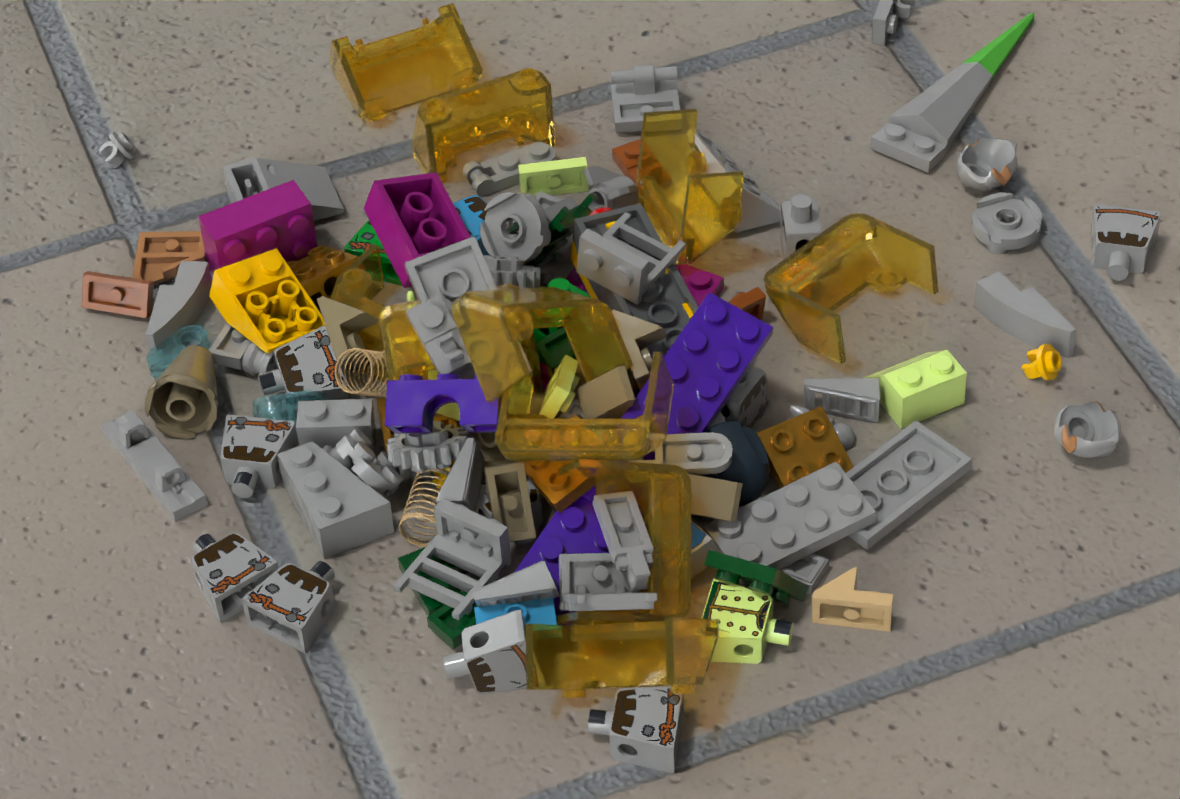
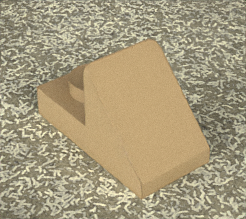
(844, 605)

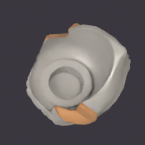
(987, 163)
(1087, 430)

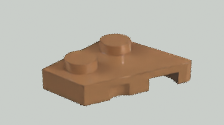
(161, 253)

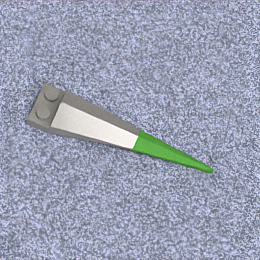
(931, 121)

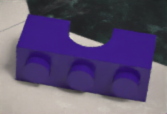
(414, 401)

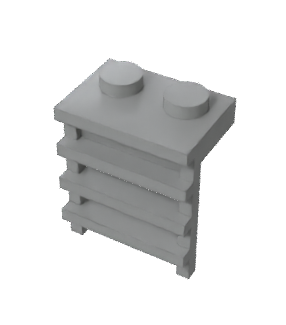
(621, 265)
(467, 542)
(594, 584)

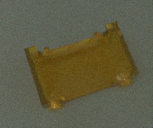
(406, 66)
(480, 115)

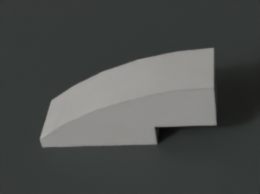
(179, 303)
(1023, 314)

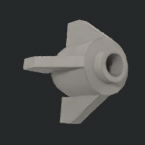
(610, 189)

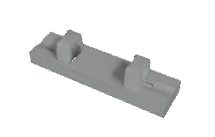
(154, 465)

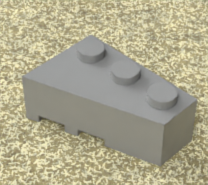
(333, 501)

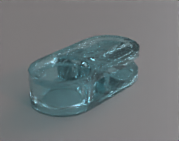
(167, 350)
(283, 405)

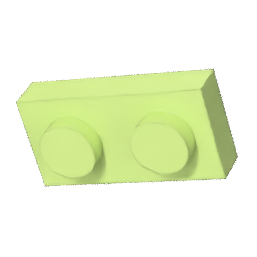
(554, 177)
(560, 388)

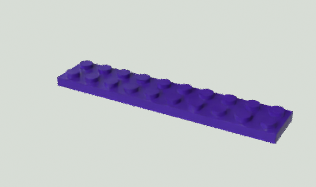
(705, 370)

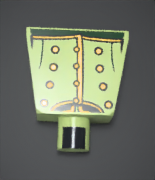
(744, 623)

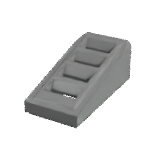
(855, 397)
(465, 477)
(524, 585)

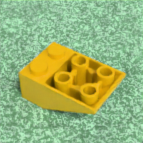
(264, 301)

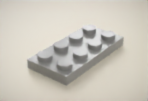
(451, 274)
(905, 477)
(794, 520)

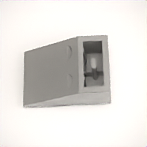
(260, 174)

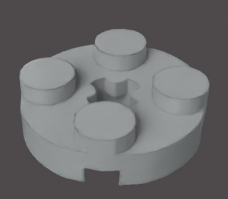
(532, 223)
(1001, 236)
(368, 464)

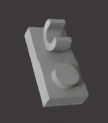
(885, 19)
(439, 335)

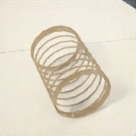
(379, 355)
(420, 514)

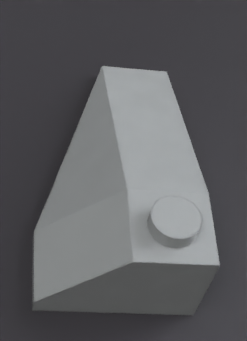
(756, 209)

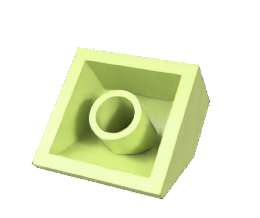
(921, 387)

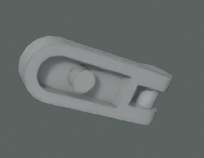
(503, 170)
(694, 452)

